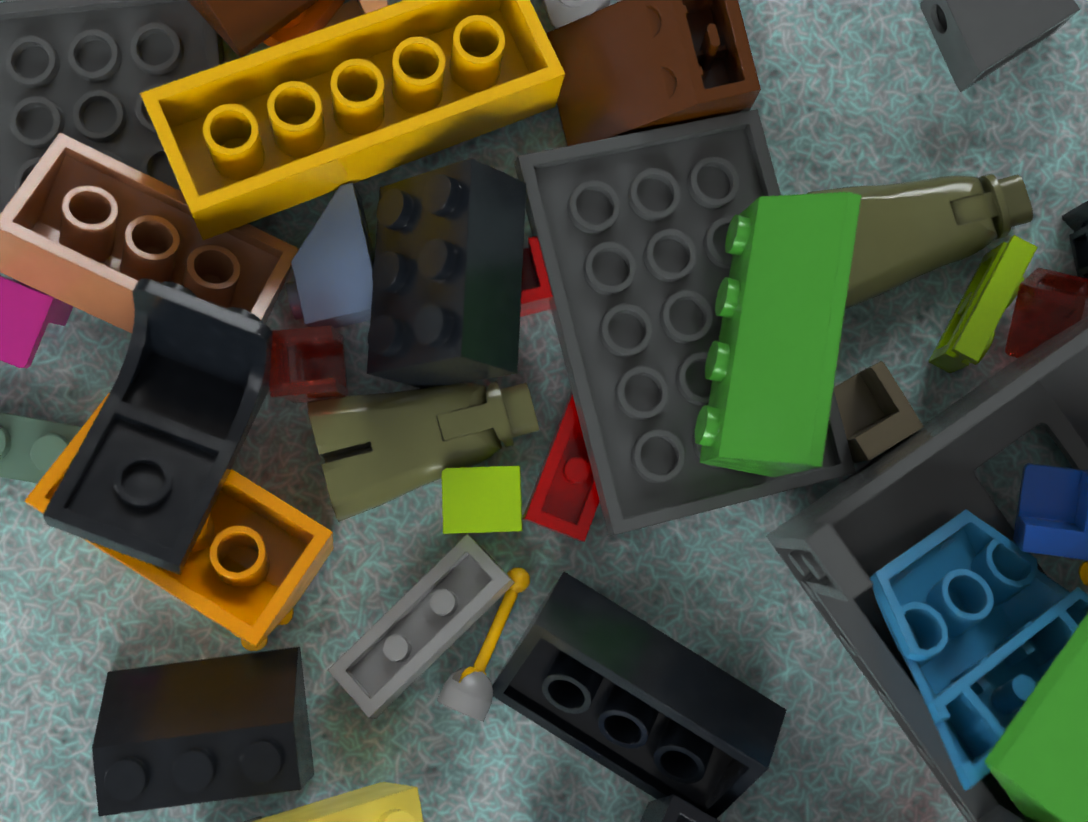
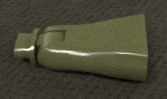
(927, 225)
(405, 439)

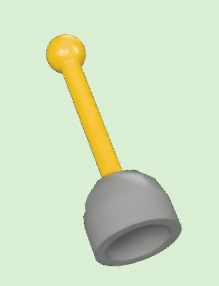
(469, 687)

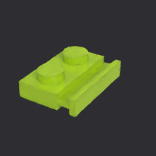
(982, 305)

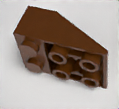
(652, 67)

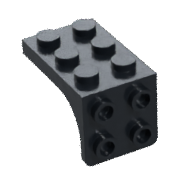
(167, 427)

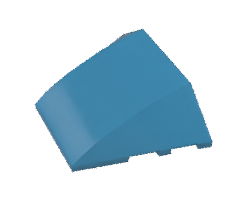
(974, 631)

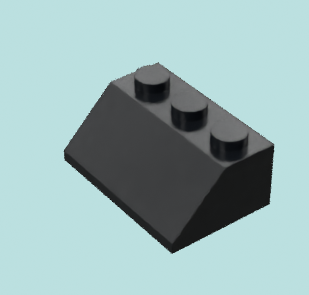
(202, 732)

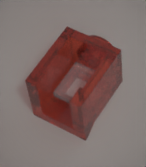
(308, 364)

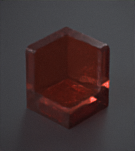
(1045, 307)

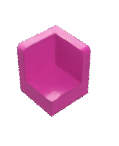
(24, 320)

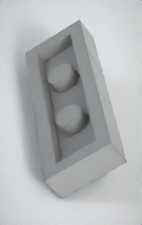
(420, 627)

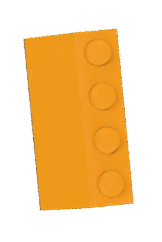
(246, 562)

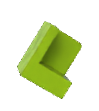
(482, 499)

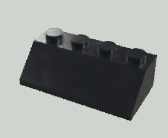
(638, 700)

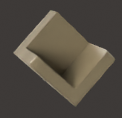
(874, 412)

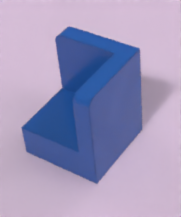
(1053, 511)

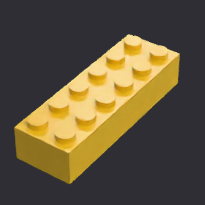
(349, 104)

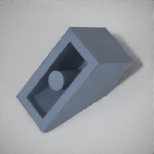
(334, 266)

